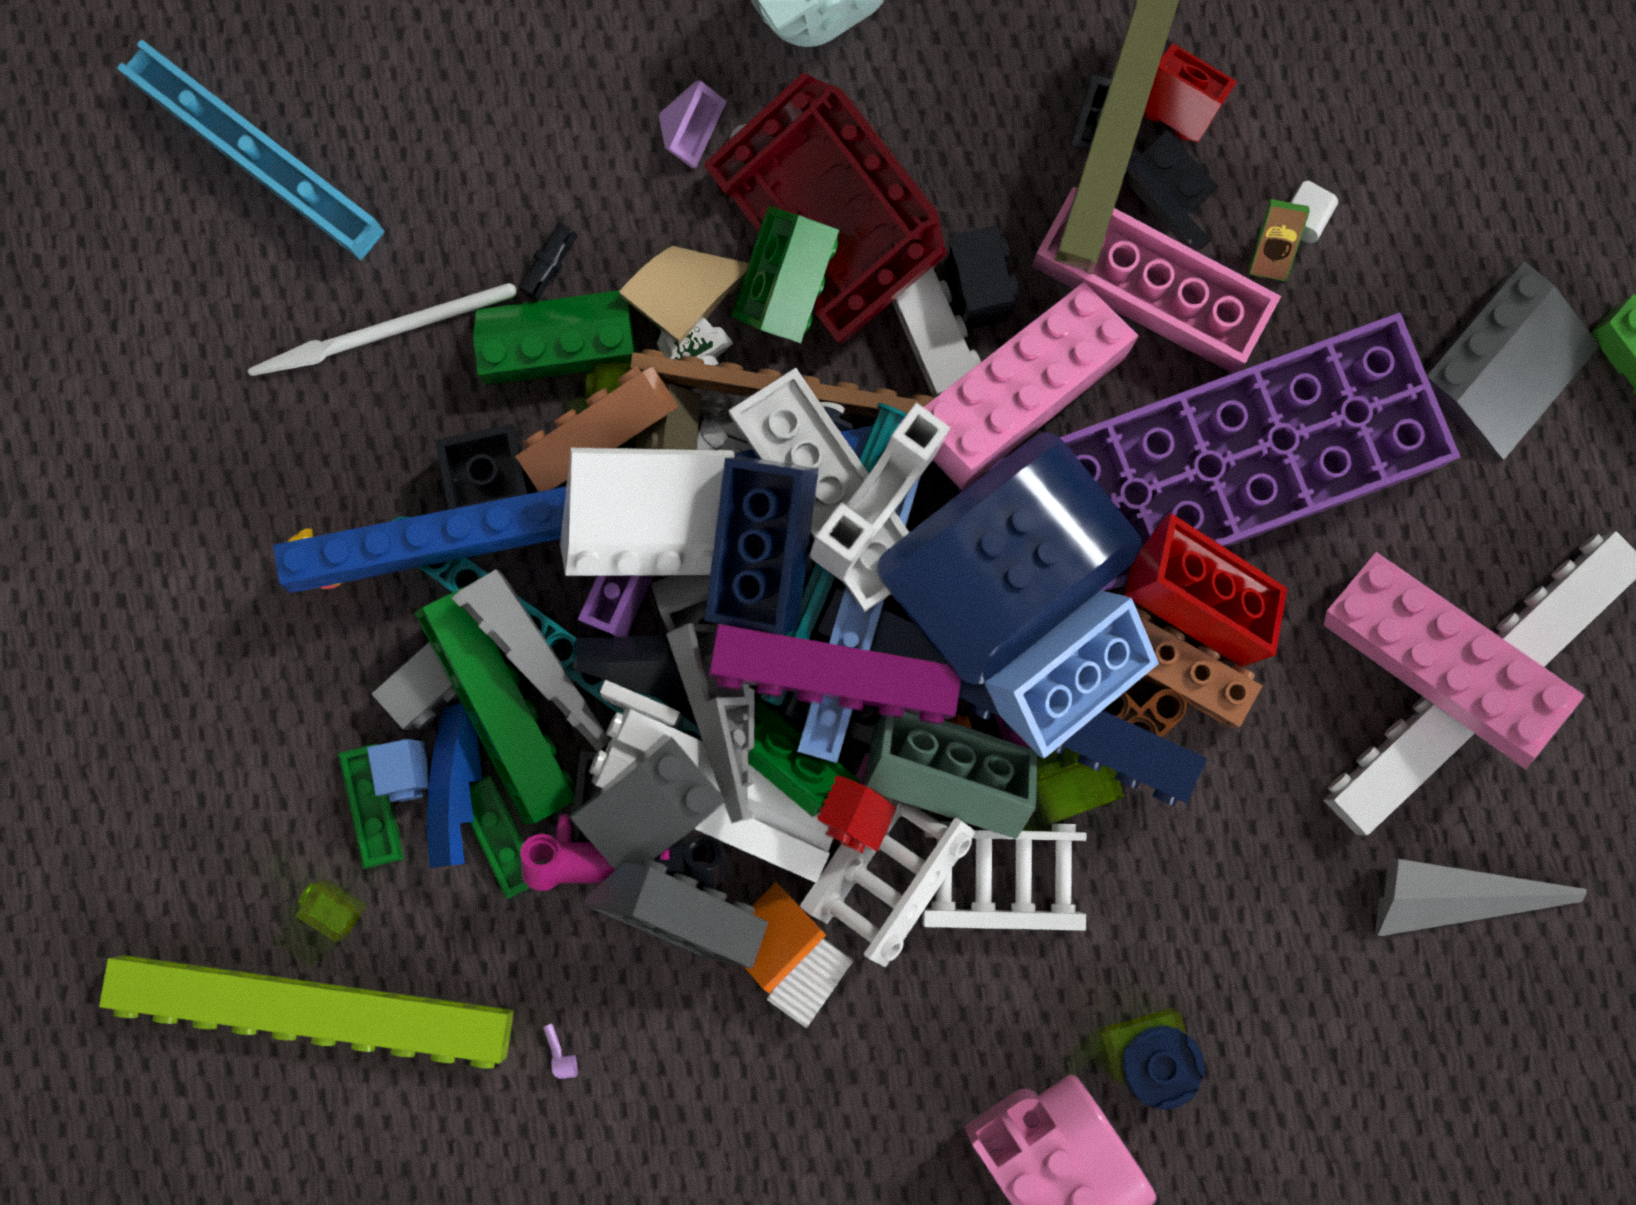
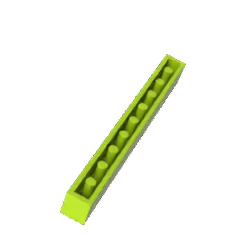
(306, 1009)

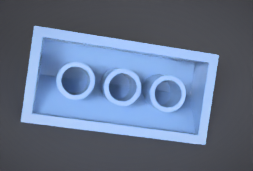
(1073, 672)

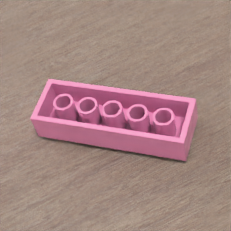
(1168, 289)
(1028, 382)
(1452, 660)

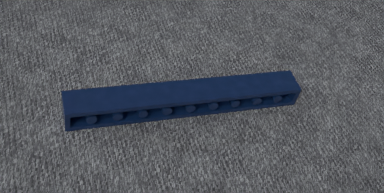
(1102, 741)

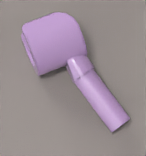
(562, 1066)

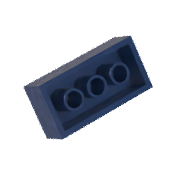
(761, 544)

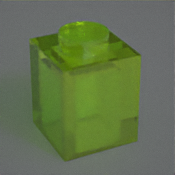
(329, 909)

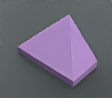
(690, 122)

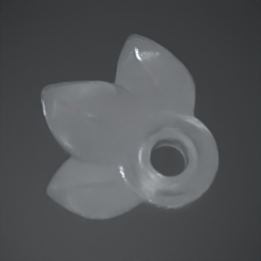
(717, 423)

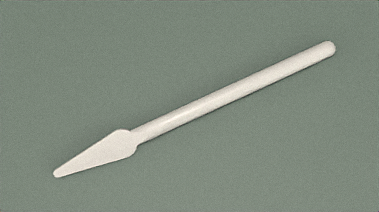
(316, 351)

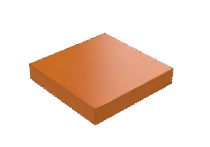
(786, 939)

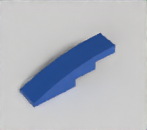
(449, 798)

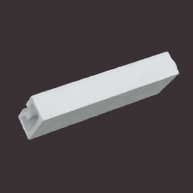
(779, 827)

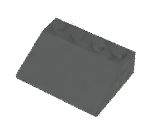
(1510, 360)

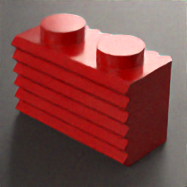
(856, 815)

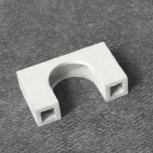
(900, 466)

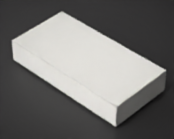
(625, 698)

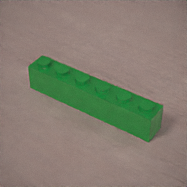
(497, 710)

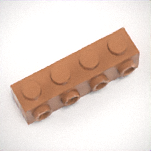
(604, 424)
(1199, 676)

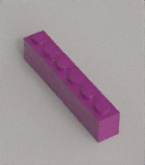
(834, 672)

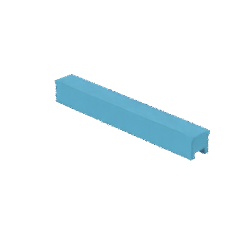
(252, 150)

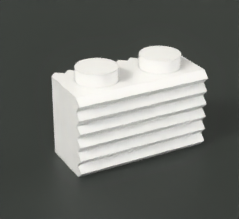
(811, 982)

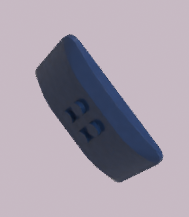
(1009, 558)

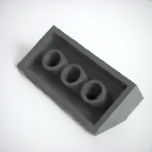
(680, 912)

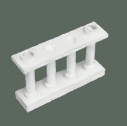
(850, 867)
(1022, 911)

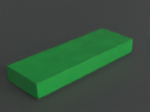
(371, 814)
(497, 835)

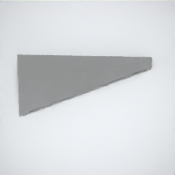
(510, 626)
(721, 714)
(1437, 896)

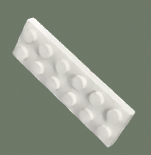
(793, 428)

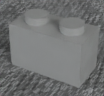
(416, 690)

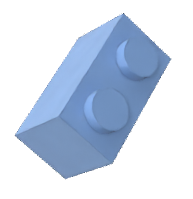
(400, 769)

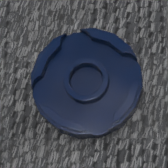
(1162, 1067)

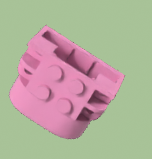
(1057, 1150)

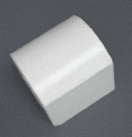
(1321, 207)

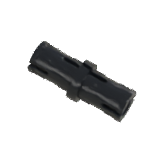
(548, 261)

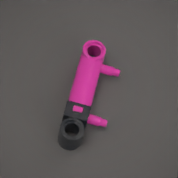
(585, 864)

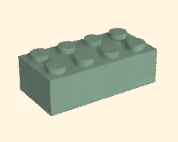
(954, 772)

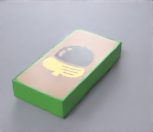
(1278, 240)

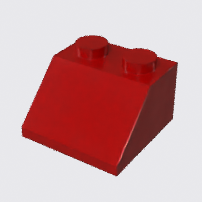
(1187, 93)

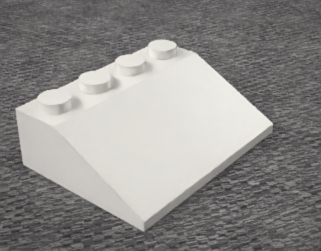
(641, 511)

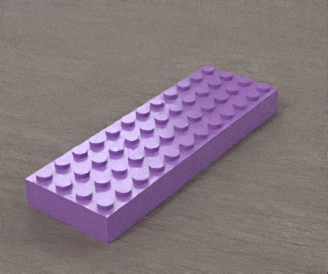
(1273, 439)

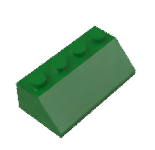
(552, 337)

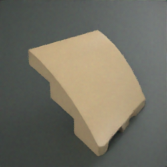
(682, 288)

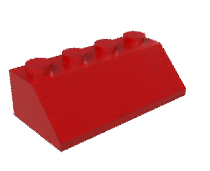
(1208, 592)

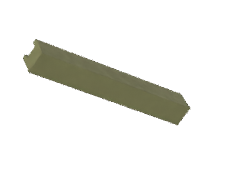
(1115, 133)

